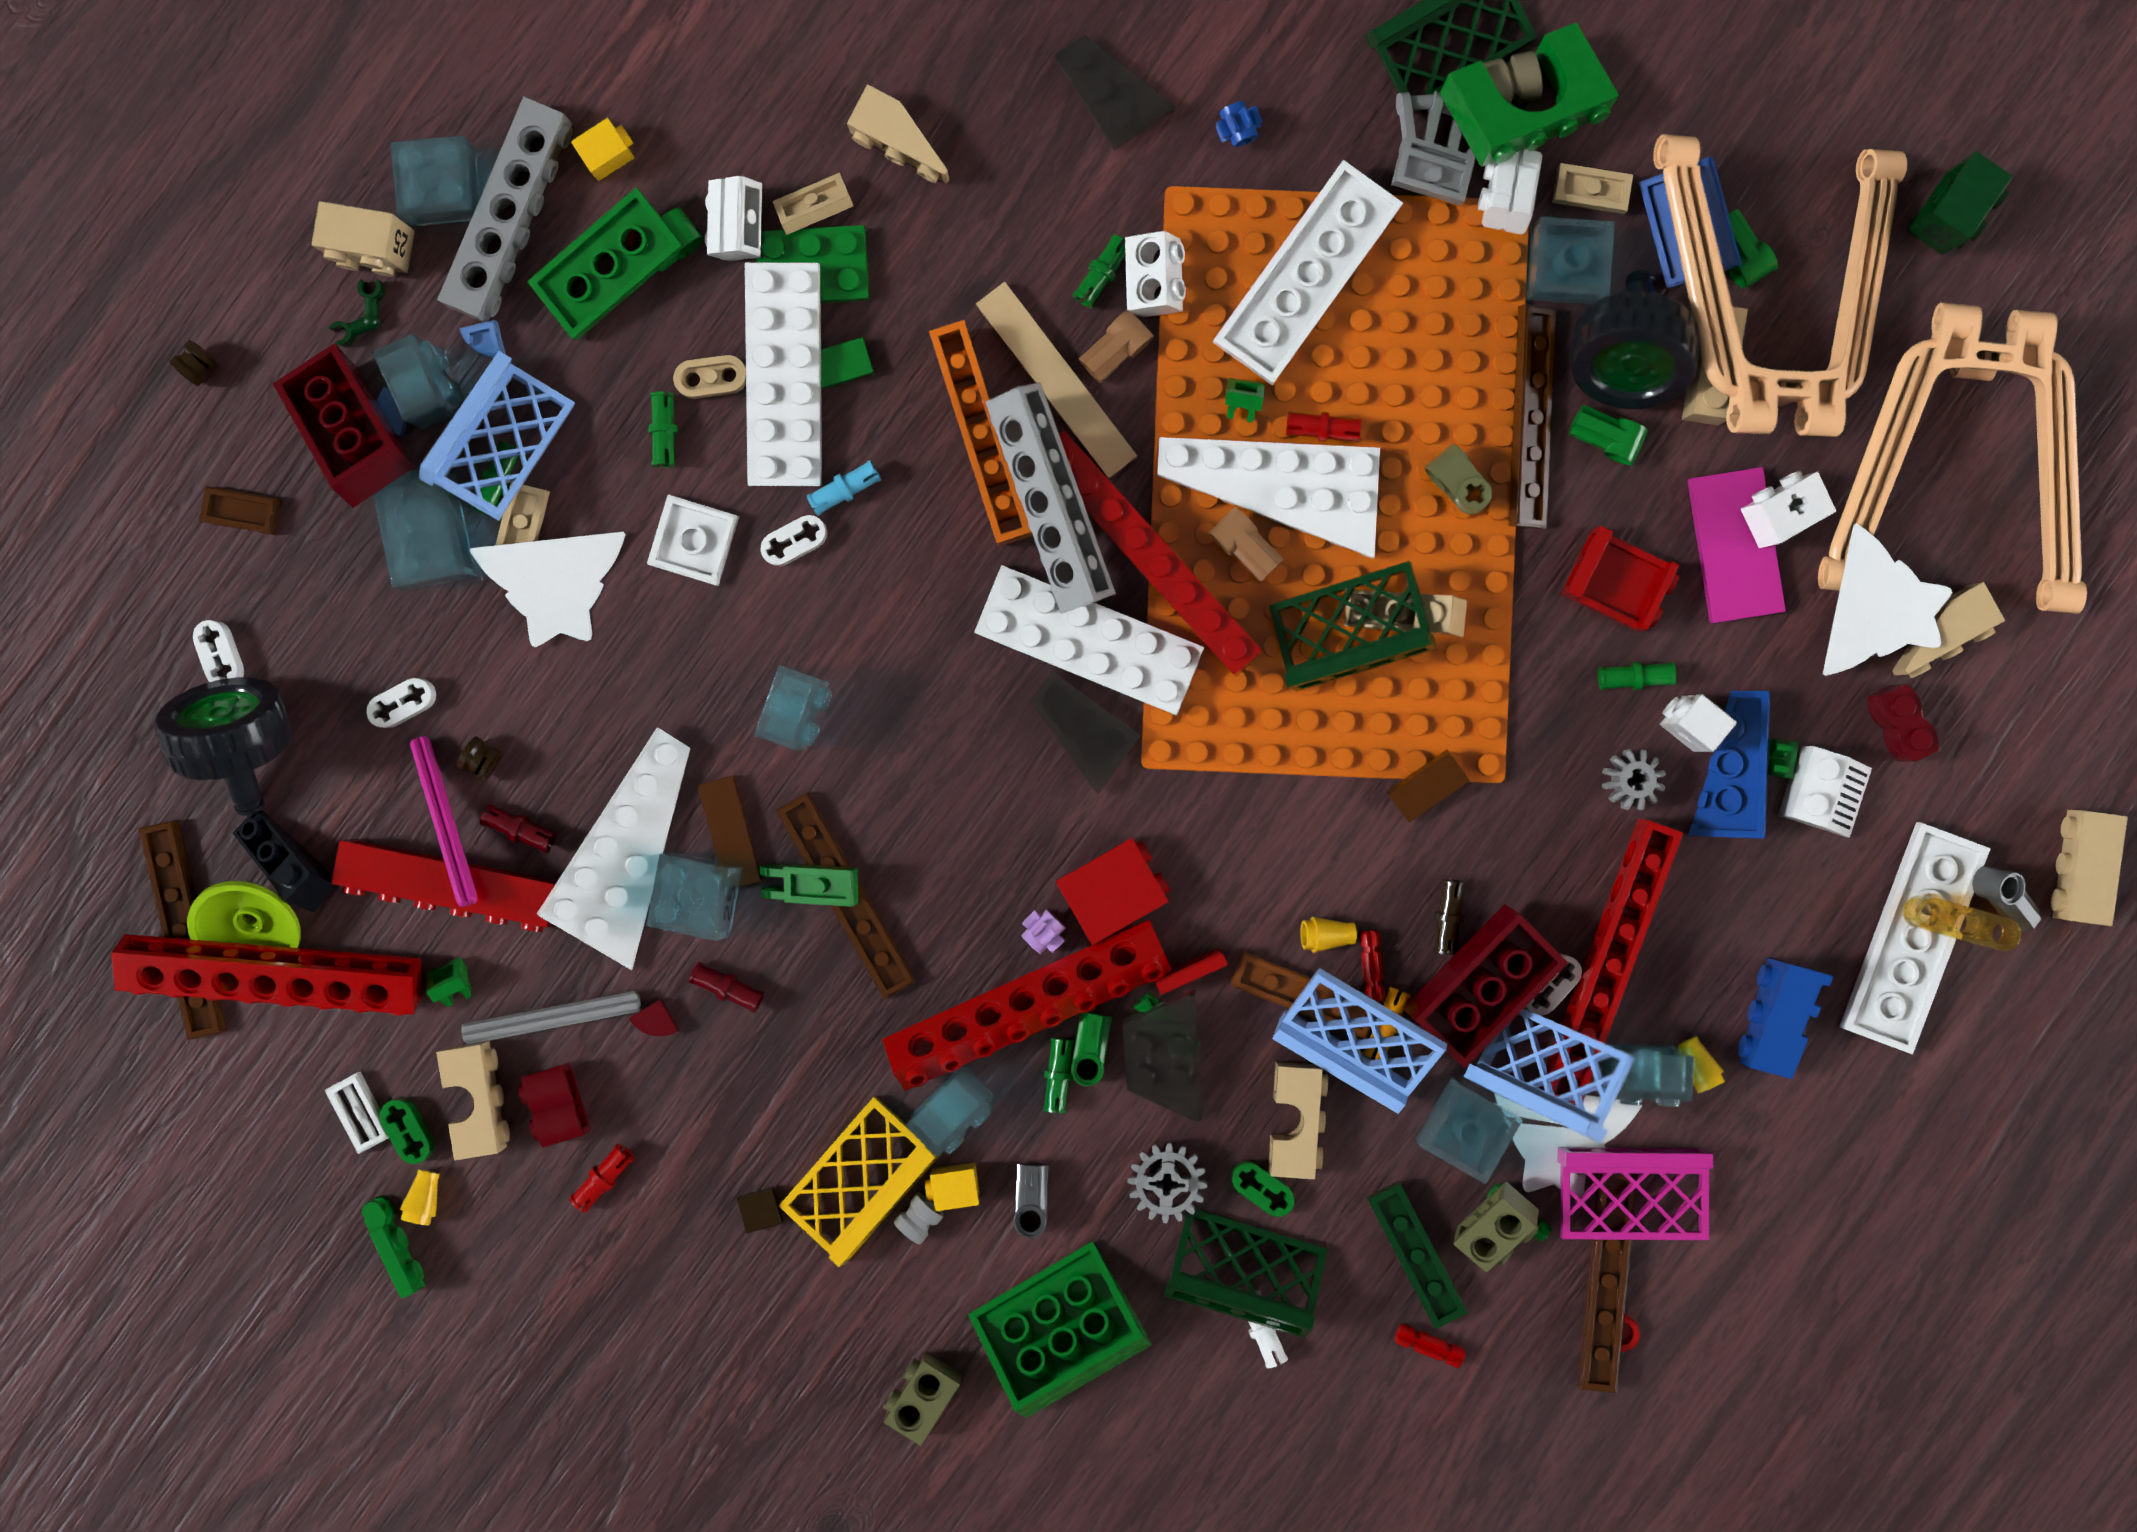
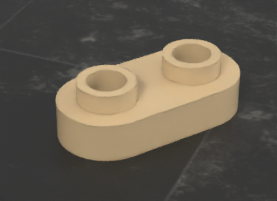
(711, 375)

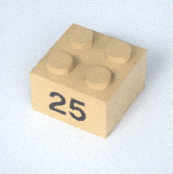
(363, 238)

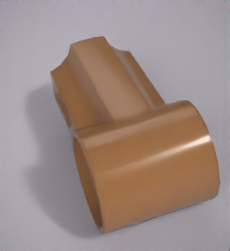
(1122, 340)
(1239, 538)

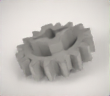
(1149, 1181)

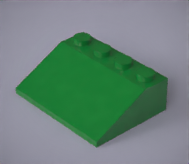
(1058, 1330)

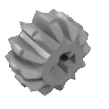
(1625, 769)

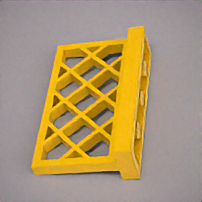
(875, 1208)

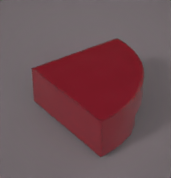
(655, 1020)

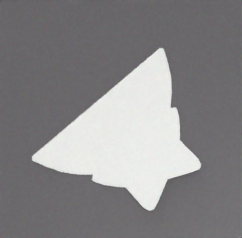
(552, 580)
(1880, 606)
(1540, 1143)

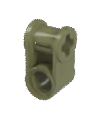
(1454, 473)

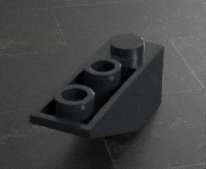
(285, 862)

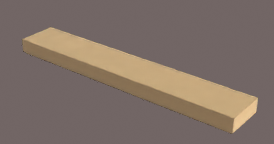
(1057, 380)

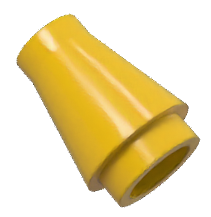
(1325, 934)
(1706, 1070)
(421, 1199)

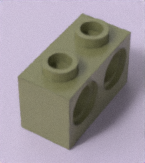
(1490, 1223)
(927, 1400)

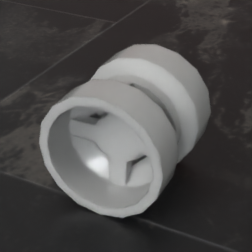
(918, 1218)

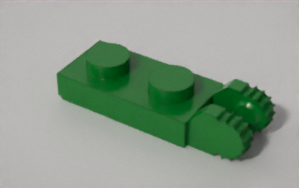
(812, 884)
(391, 1246)

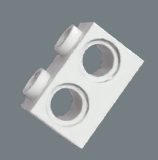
(1146, 276)

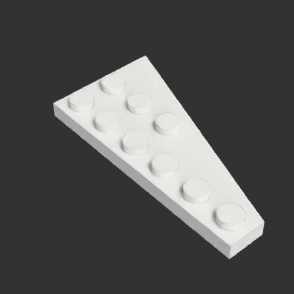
(1299, 485)

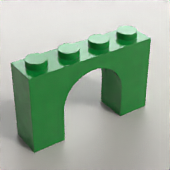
(1500, 130)

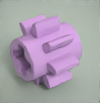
(1043, 931)

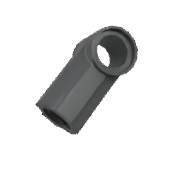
(2007, 895)
(1031, 1195)

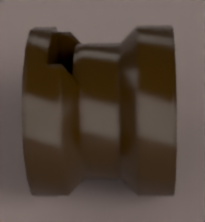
(191, 365)
(479, 759)

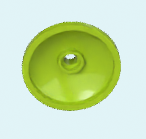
(225, 914)

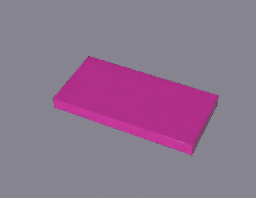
(1735, 572)

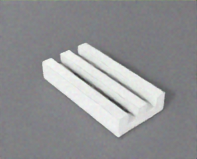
(346, 1118)

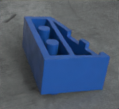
(1780, 1017)

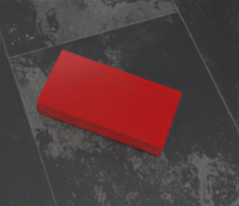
(1192, 970)

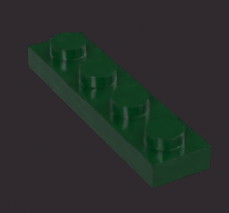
(1416, 1255)

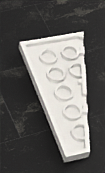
(613, 873)

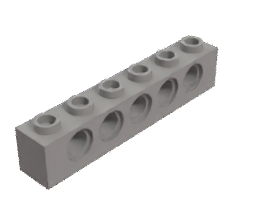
(530, 123)
(1050, 497)

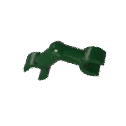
(371, 315)

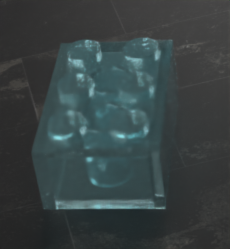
(423, 533)

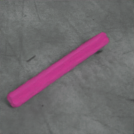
(443, 821)

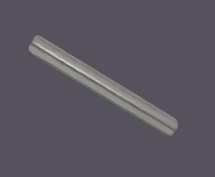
(551, 1017)

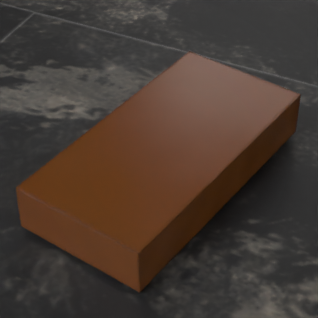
(240, 510)
(1428, 785)

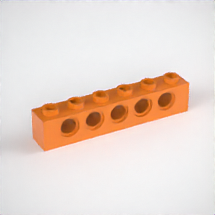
(979, 435)

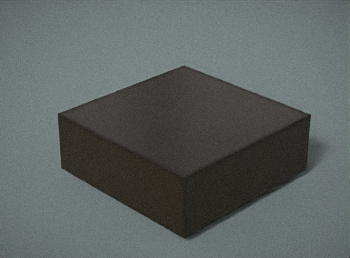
(760, 1209)

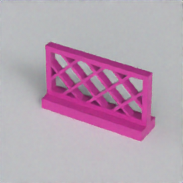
(1635, 1160)

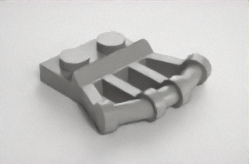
(1427, 166)

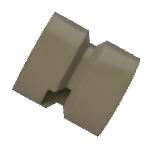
(1518, 78)

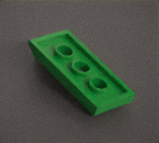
(663, 243)

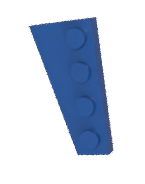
(1737, 775)

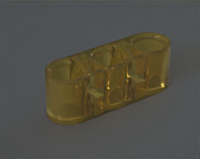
(1978, 927)

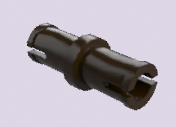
(1449, 917)

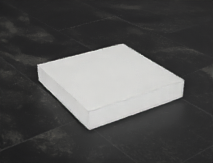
(693, 540)

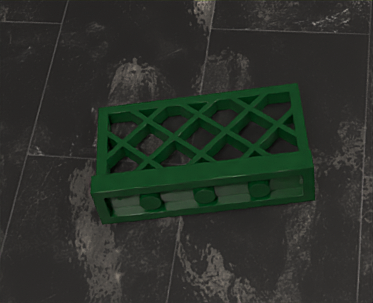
(1427, 13)
(1362, 657)
(1241, 1303)

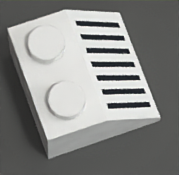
(1825, 790)

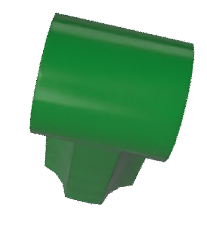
(1755, 255)
(1618, 438)
(1091, 1044)

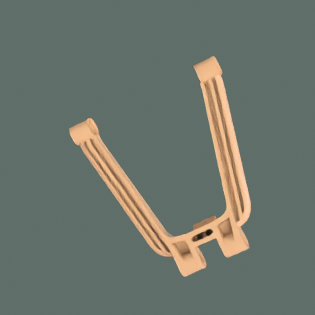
(1957, 348)
(1757, 390)

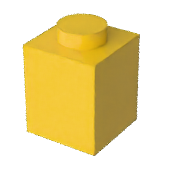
(604, 148)
(953, 1187)

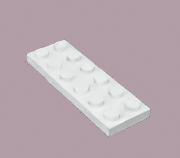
(1307, 272)
(783, 374)
(1090, 641)
(1905, 961)

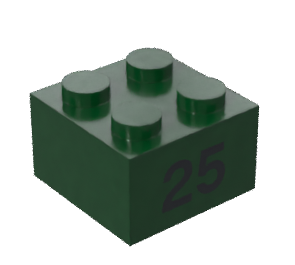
(1960, 204)

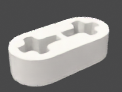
(789, 533)
(210, 656)
(397, 695)
(1558, 990)

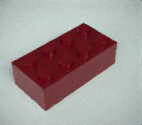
(343, 425)
(1485, 985)

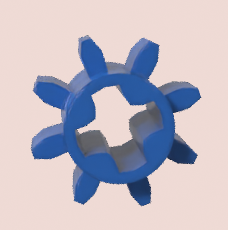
(1238, 124)

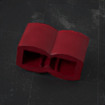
(1901, 718)
(554, 1105)

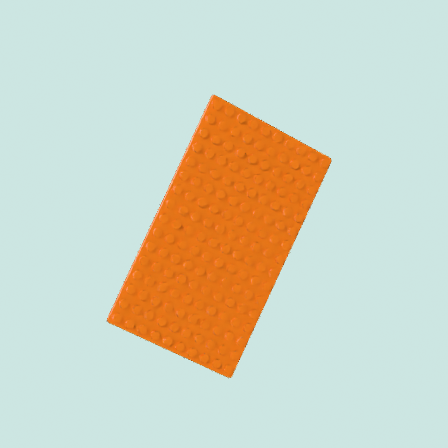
(1427, 361)

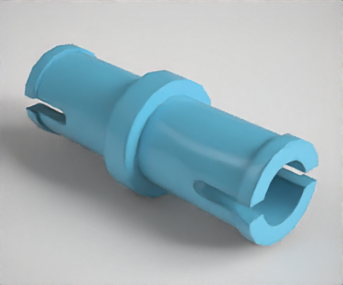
(844, 487)

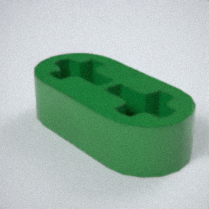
(399, 1134)
(1256, 1194)

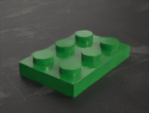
(838, 251)

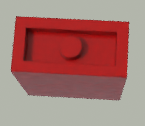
(1620, 580)
(1113, 890)

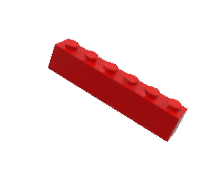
(425, 880)

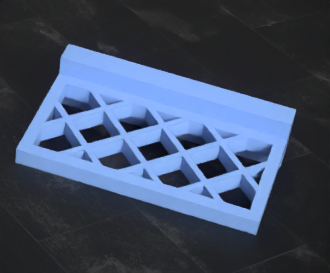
(468, 419)
(1345, 1058)
(1544, 1102)

